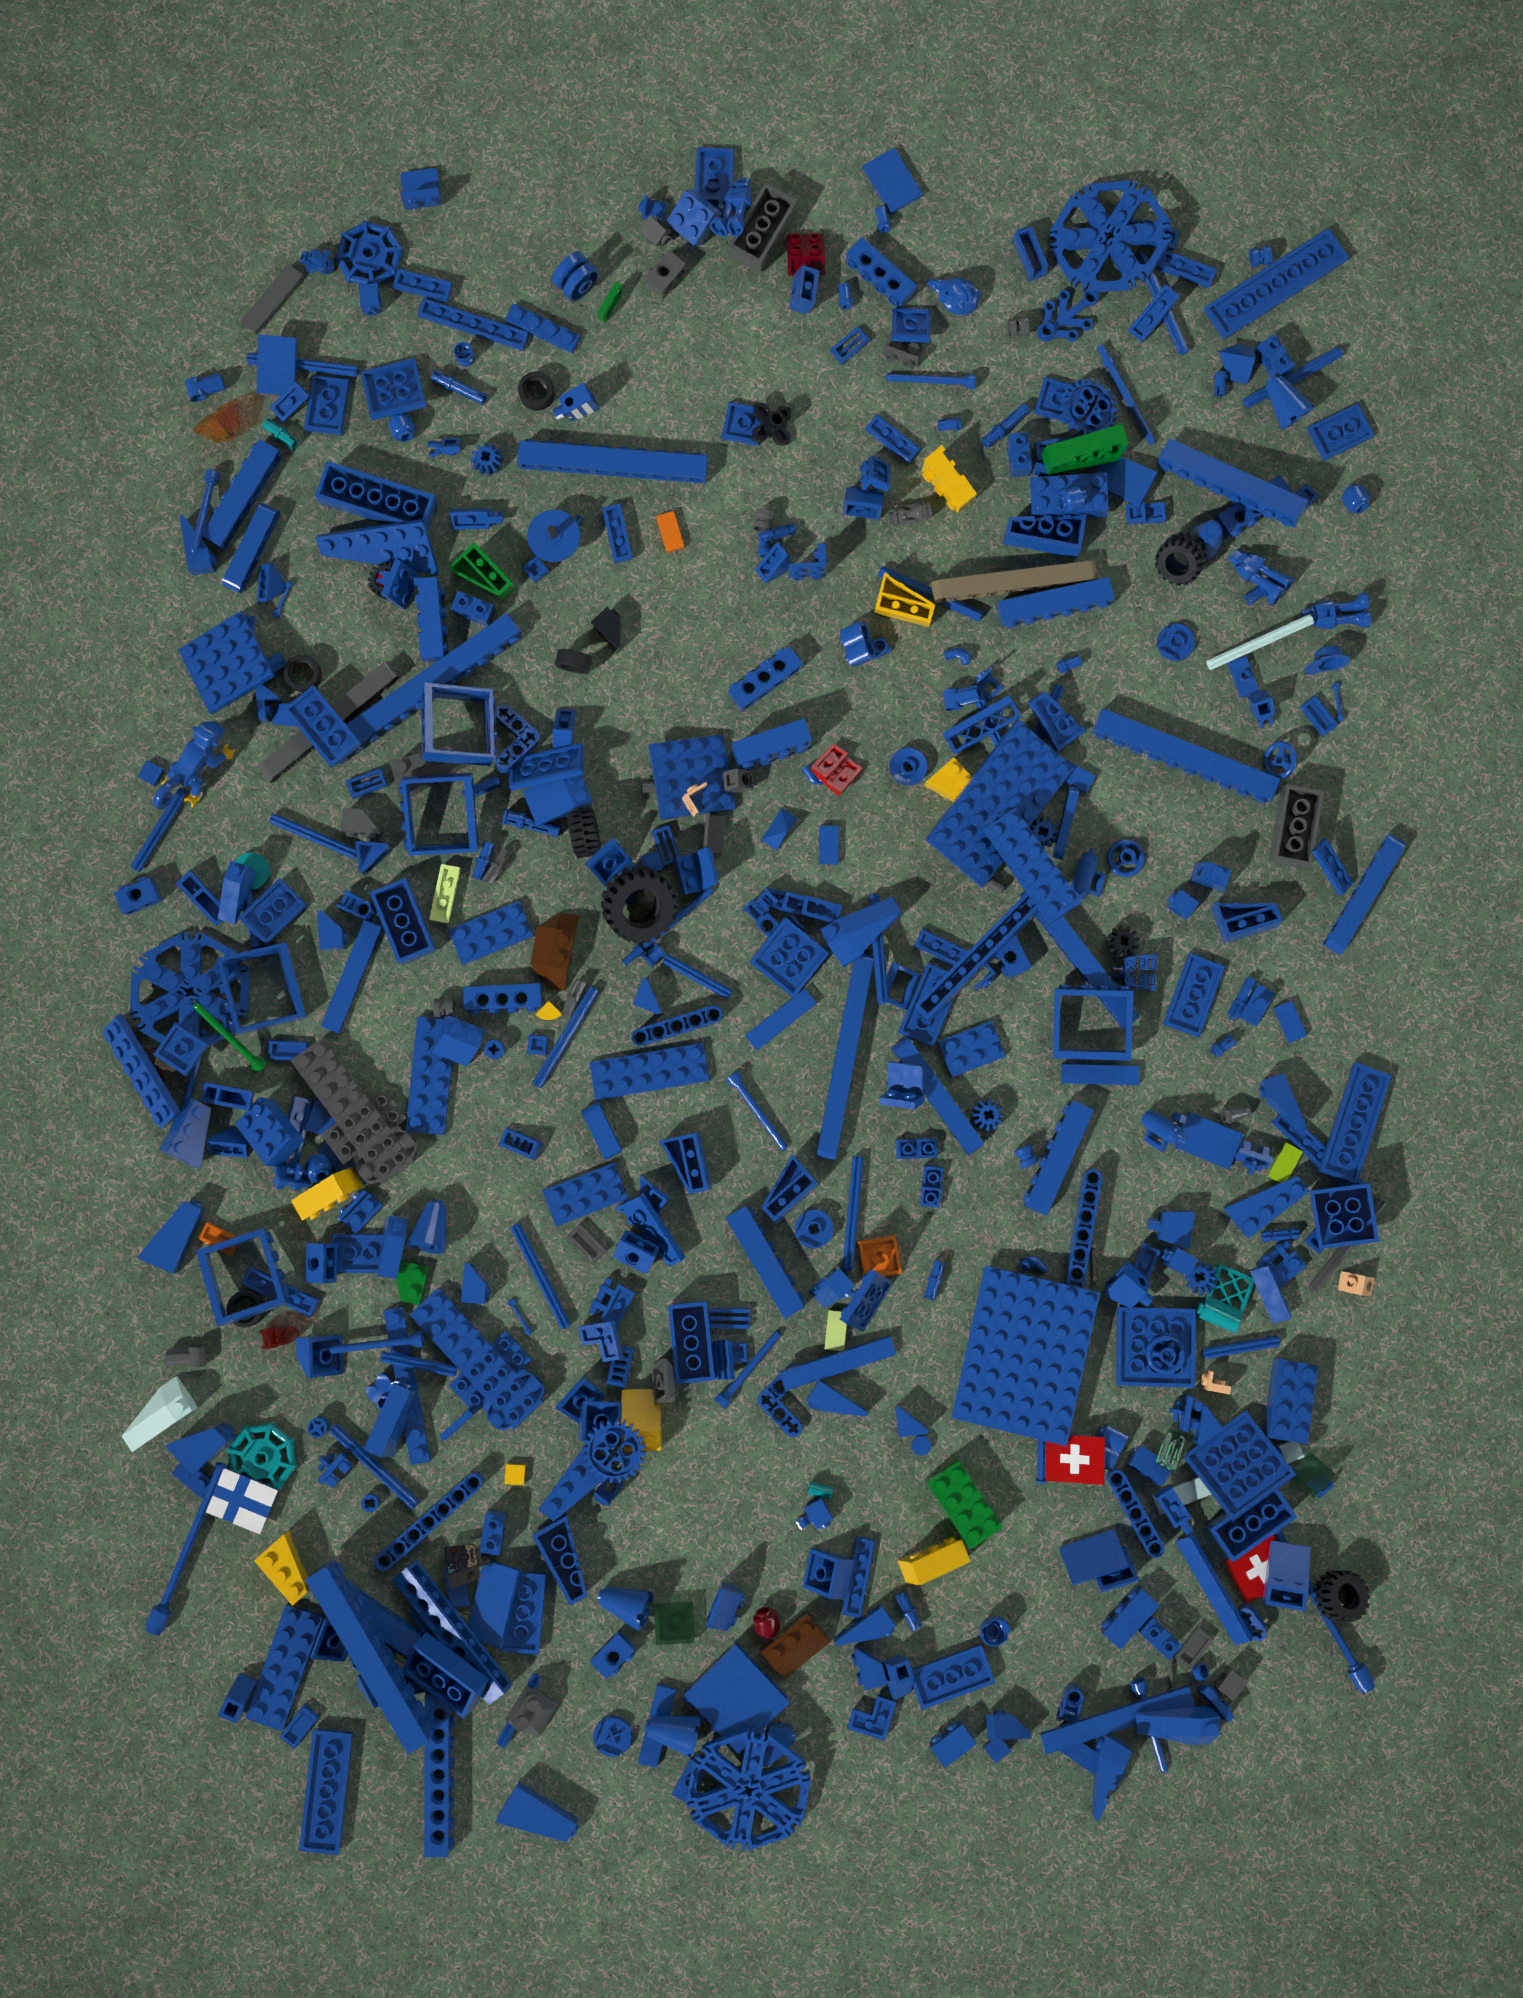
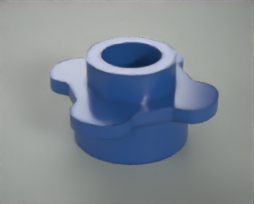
(881, 641)

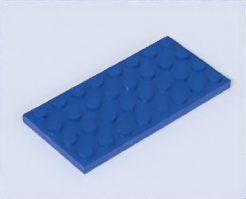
(1016, 774)

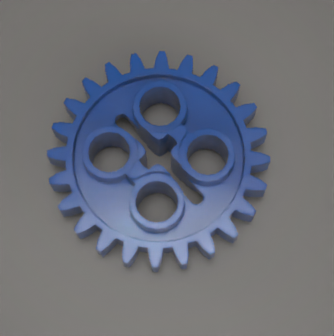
(1074, 399)
(629, 1460)

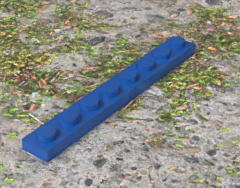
(414, 1426)

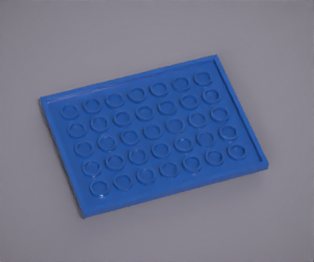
(1025, 1355)

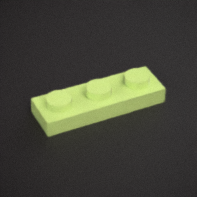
(445, 893)

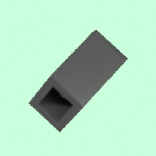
(358, 822)

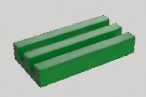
(610, 302)

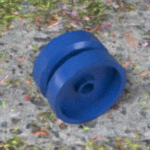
(575, 276)

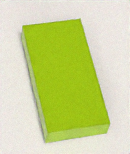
(1284, 1163)

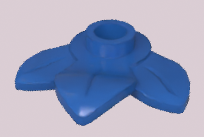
(380, 1390)

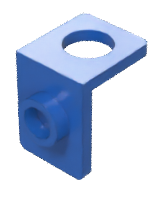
(984, 678)
(987, 980)
(605, 1497)

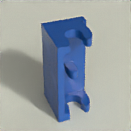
(1144, 1463)

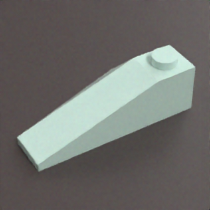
(162, 1411)

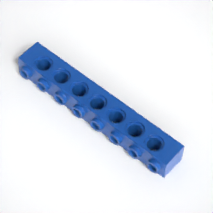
(450, 1627)
(434, 1845)

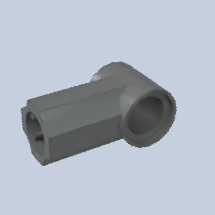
(192, 1356)

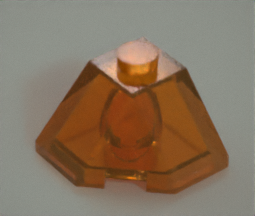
(220, 424)

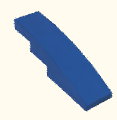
(805, 906)

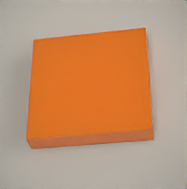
(880, 1255)

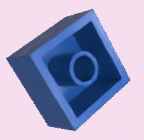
(693, 217)

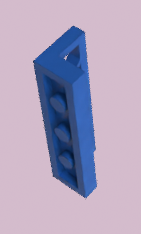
(978, 718)

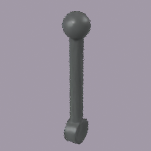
(1171, 1674)

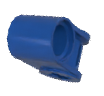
(353, 904)
(1070, 1708)

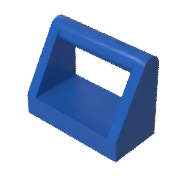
(910, 988)

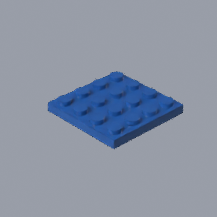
(226, 662)
(690, 762)
(1137, 1329)
(1239, 1466)

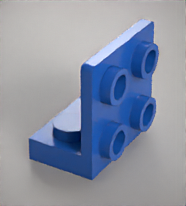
(813, 570)
(696, 871)
(904, 1085)

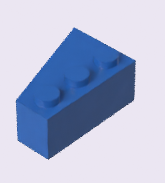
(1244, 920)
(188, 1133)

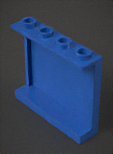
(736, 1696)

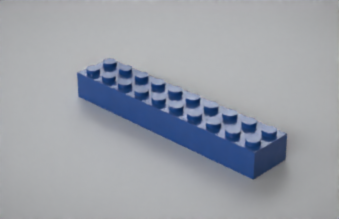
(371, 1656)

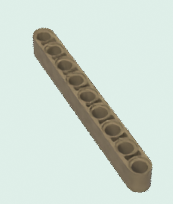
(1013, 581)

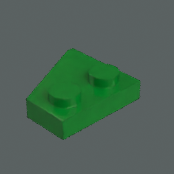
(411, 1281)

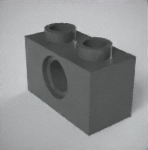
(663, 284)

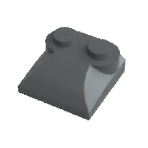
(663, 1382)
(531, 1711)

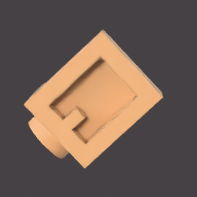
(1218, 1385)

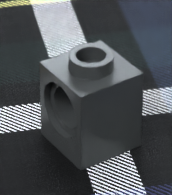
(656, 230)
(738, 780)
(1230, 1684)

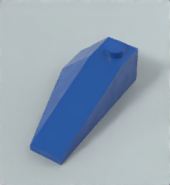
(856, 931)

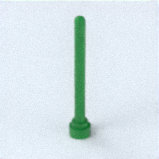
(256, 1063)

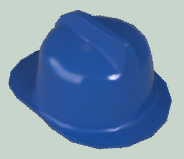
(1327, 659)

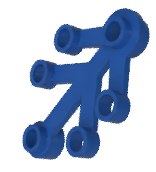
(1065, 318)

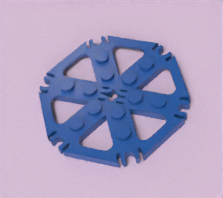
(1116, 247)
(173, 983)
(745, 1803)

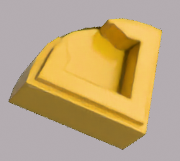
(549, 1012)

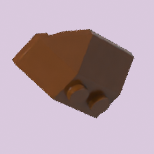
(554, 949)

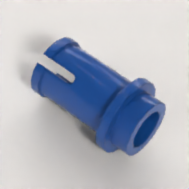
(883, 220)
(845, 298)
(1220, 383)
(949, 424)
(764, 547)
(1067, 664)
(1222, 1046)

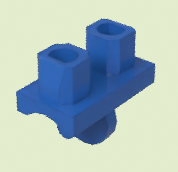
(317, 261)
(1254, 1160)
(293, 1176)
(1189, 1404)
(340, 1462)

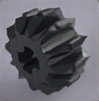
(1116, 939)

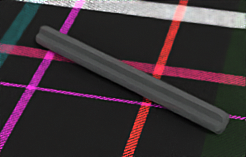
(1339, 1255)

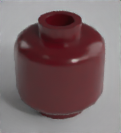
(766, 1622)

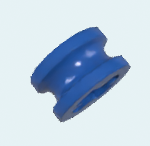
(368, 1497)

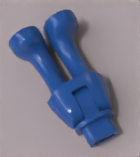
(737, 199)
(1250, 566)
(1325, 612)

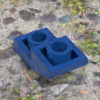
(916, 1148)
(931, 1186)

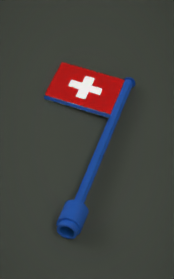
(1076, 1463)
(1249, 1577)

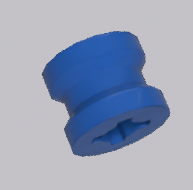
(498, 1049)
(315, 1429)

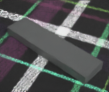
(272, 299)

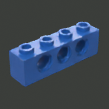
(892, 275)
(1227, 519)
(745, 700)
(472, 995)

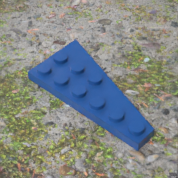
(383, 543)

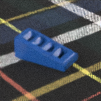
(535, 1149)
(621, 1383)

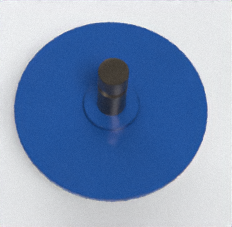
(553, 535)

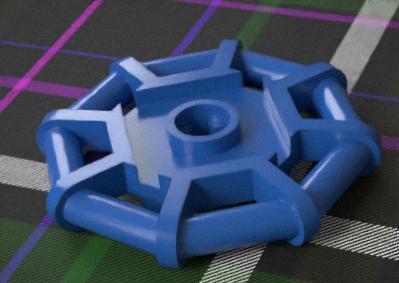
(368, 264)

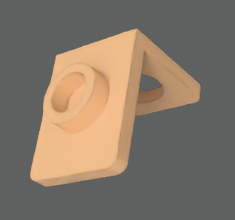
(688, 802)
(1356, 1284)

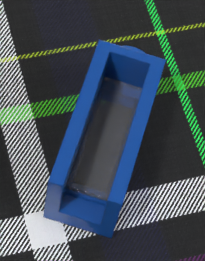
(1030, 253)

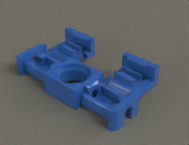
(757, 911)

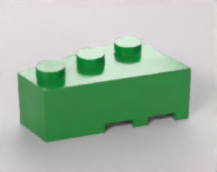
(481, 570)

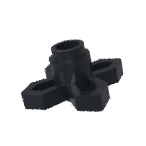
(771, 424)

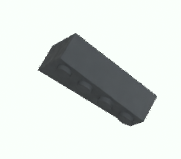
(415, 766)

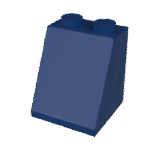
(201, 1447)

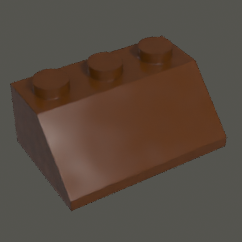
(795, 1644)

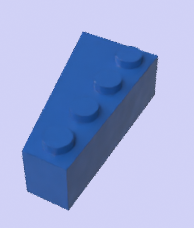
(431, 619)
(560, 1554)

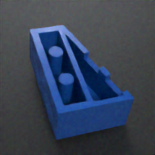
(689, 1160)
(789, 1190)
(832, 1287)

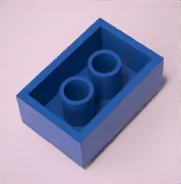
(269, 1132)

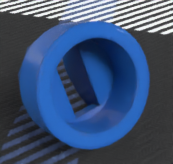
(1204, 1674)

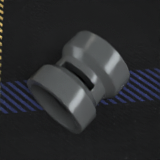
(1018, 327)
(763, 520)
(444, 1007)

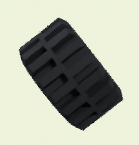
(1171, 568)
(584, 832)
(1355, 1592)

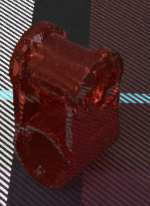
(275, 1336)

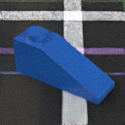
(202, 561)
(235, 891)
(1281, 1099)
(392, 1246)
(830, 1400)
(869, 1627)

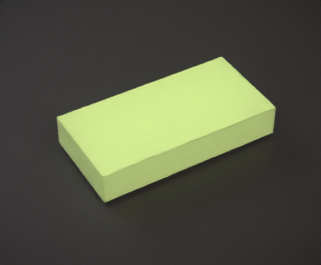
(835, 1331)

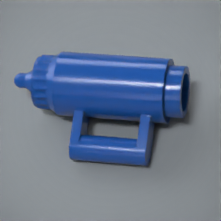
(1084, 876)
(1164, 1129)

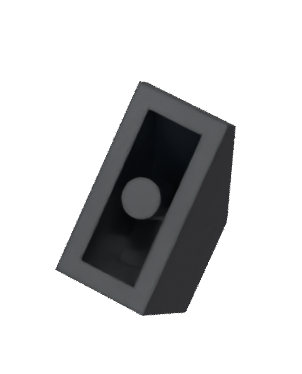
(609, 627)

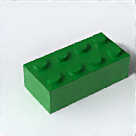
(963, 1503)

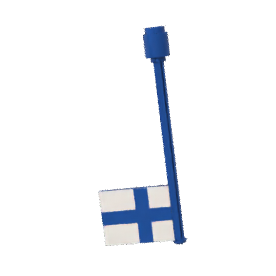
(231, 1499)

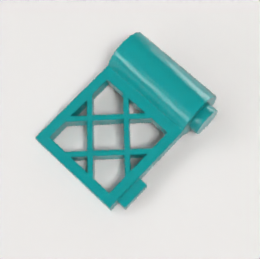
(1224, 1314)

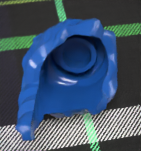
(956, 294)

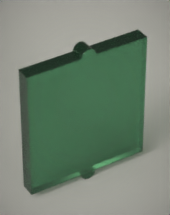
(1312, 1474)

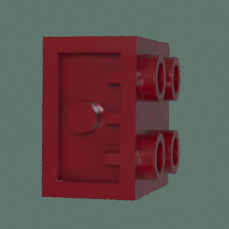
(806, 251)

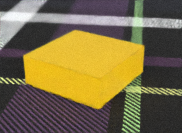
(515, 1474)

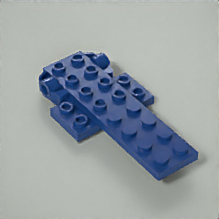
(491, 1373)

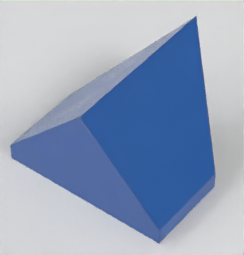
(1238, 362)
(370, 854)
(654, 1195)

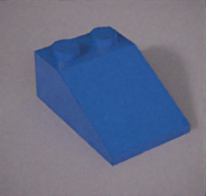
(557, 798)

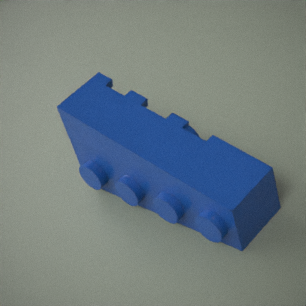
(1047, 533)
(571, 1487)

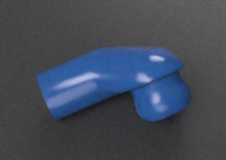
(958, 653)
(811, 776)
(1033, 1262)

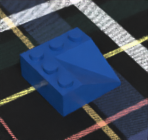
(1344, 1215)

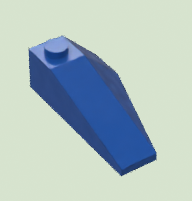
(1182, 1725)
(1110, 1761)

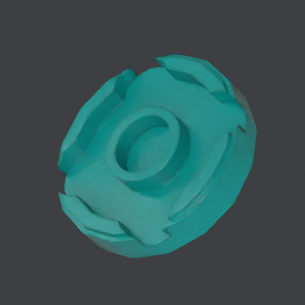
(258, 864)

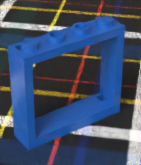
(464, 693)
(408, 825)
(291, 981)
(1085, 990)
(212, 1285)

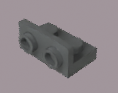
(906, 352)

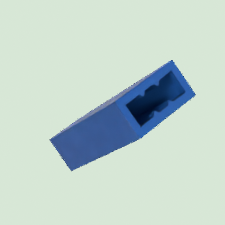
(173, 1240)
(391, 1421)
(536, 1814)

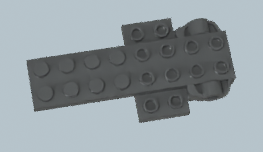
(364, 1127)

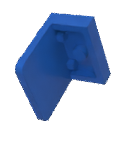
(420, 189)

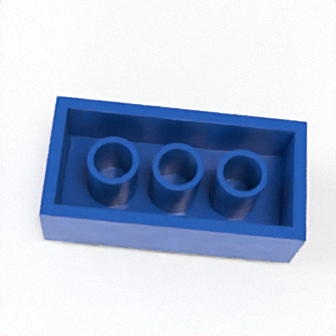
(1046, 489)
(772, 745)
(403, 921)
(691, 1342)
(1290, 1401)
(1252, 1527)
(445, 1675)

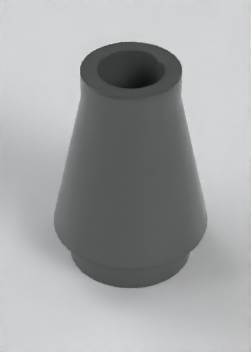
(1232, 1113)

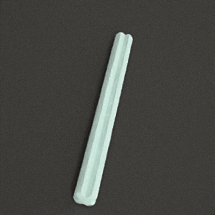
(1260, 642)

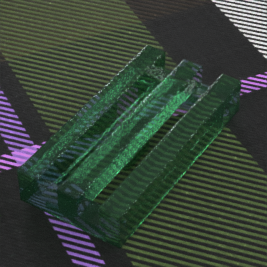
(1172, 1467)

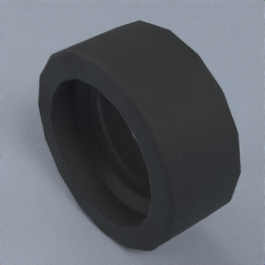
(532, 377)
(302, 658)
(573, 661)
(230, 1309)

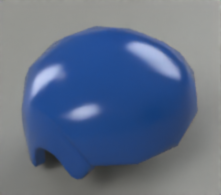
(994, 1631)

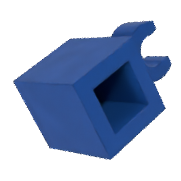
(1261, 707)
(817, 1514)

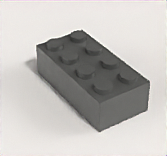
(763, 227)
(1296, 826)

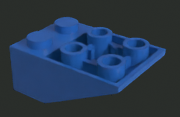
(1287, 1576)

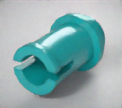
(819, 1490)

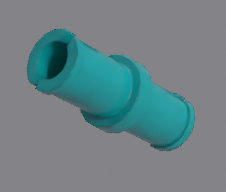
(280, 433)

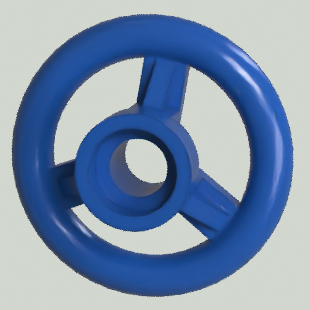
(1282, 760)
(1132, 857)
(1172, 1355)

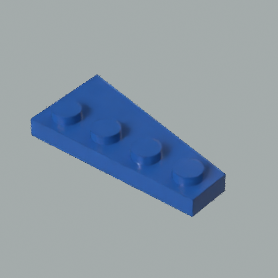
(1264, 1206)
(645, 1218)

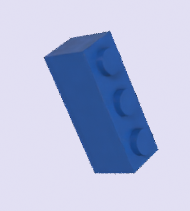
(1129, 1617)

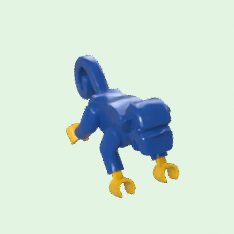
(191, 762)

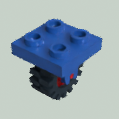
(393, 582)

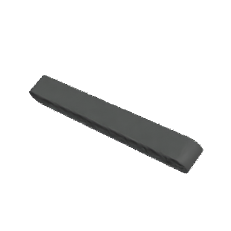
(346, 707)

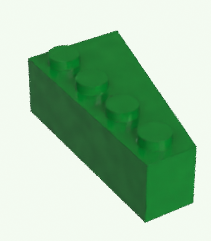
(1085, 450)

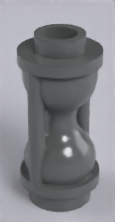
(919, 511)

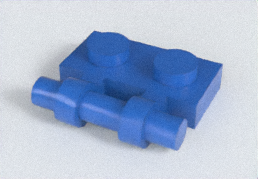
(1287, 1267)
(616, 1306)

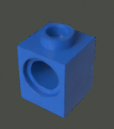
(370, 299)
(1181, 904)

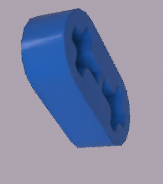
(1254, 1621)

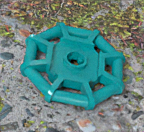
(263, 1446)

